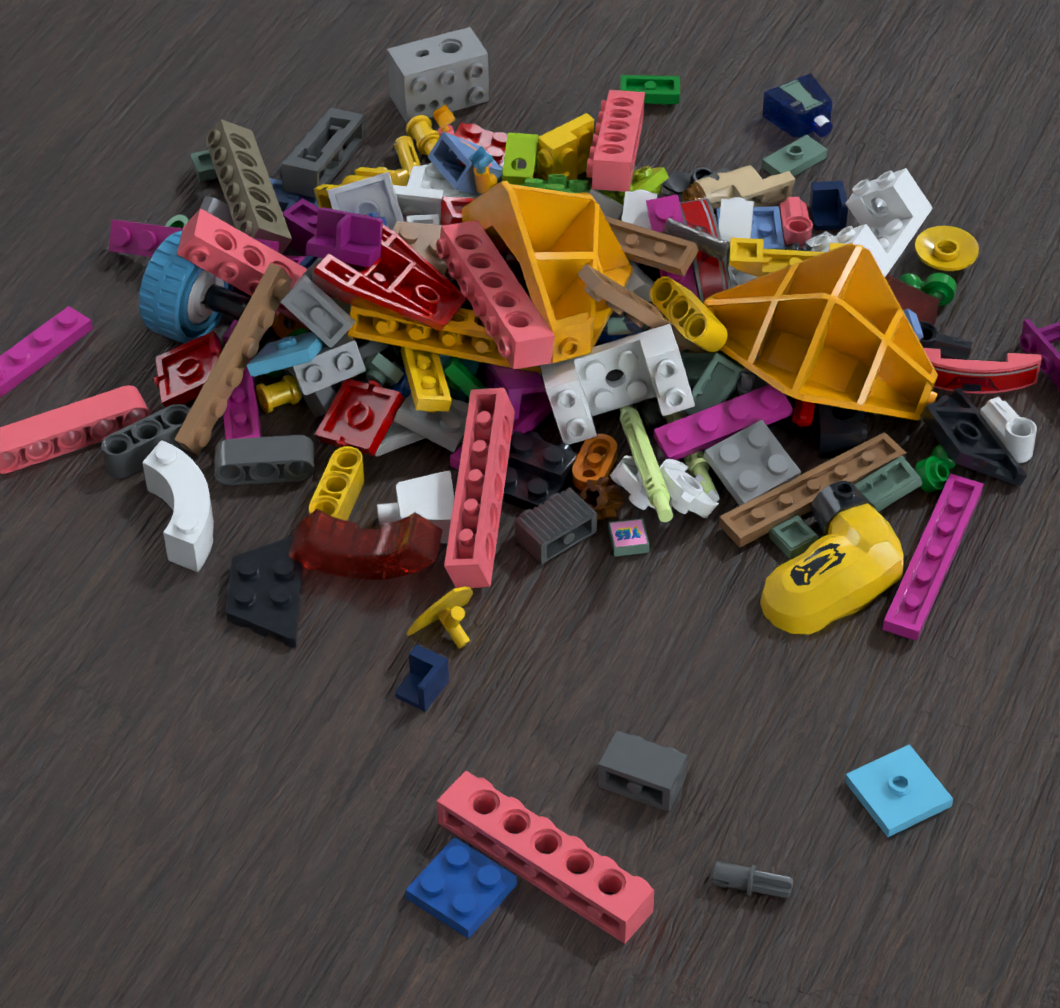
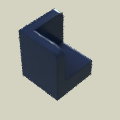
(828, 205)
(426, 678)

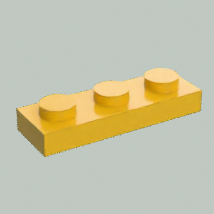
(426, 380)

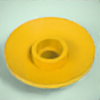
(946, 248)

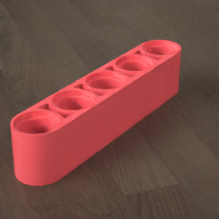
(69, 428)

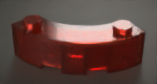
(366, 554)

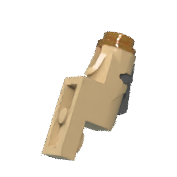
(741, 183)

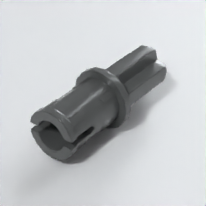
(750, 879)

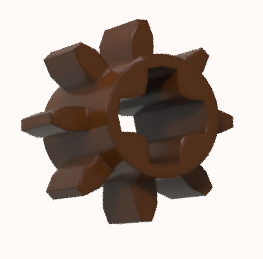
(602, 497)

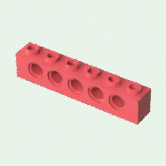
(616, 141)
(233, 255)
(495, 295)
(480, 488)
(617, 914)

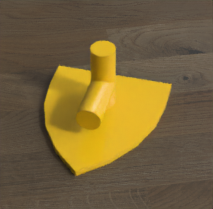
(449, 612)

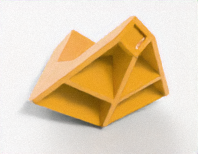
(552, 241)
(829, 335)

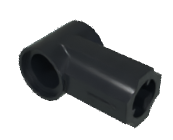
(949, 346)

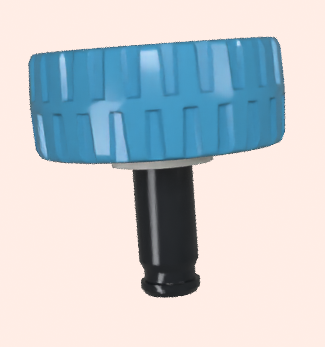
(183, 298)

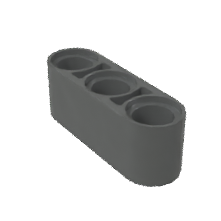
(130, 446)
(264, 460)

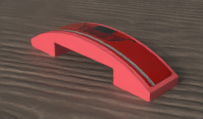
(985, 376)

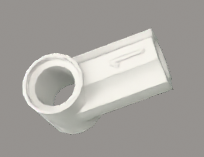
(1015, 432)

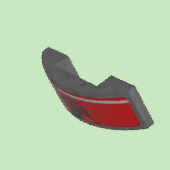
(710, 273)

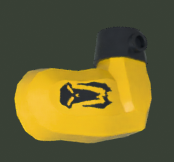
(839, 571)

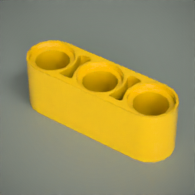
(688, 314)
(339, 484)

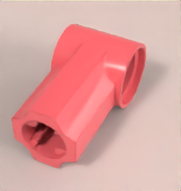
(795, 221)

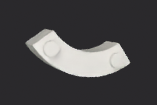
(184, 488)

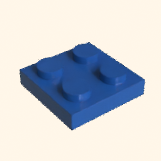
(461, 887)

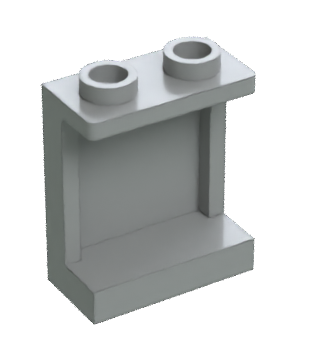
(318, 311)
(328, 366)

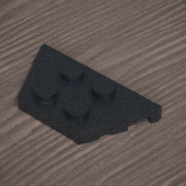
(970, 438)
(266, 591)

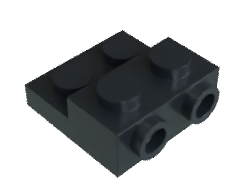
(536, 470)

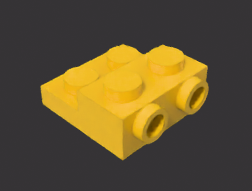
(566, 148)

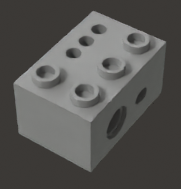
(438, 72)

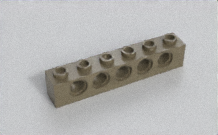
(246, 184)

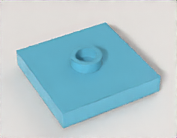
(286, 353)
(898, 790)

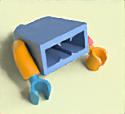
(462, 162)

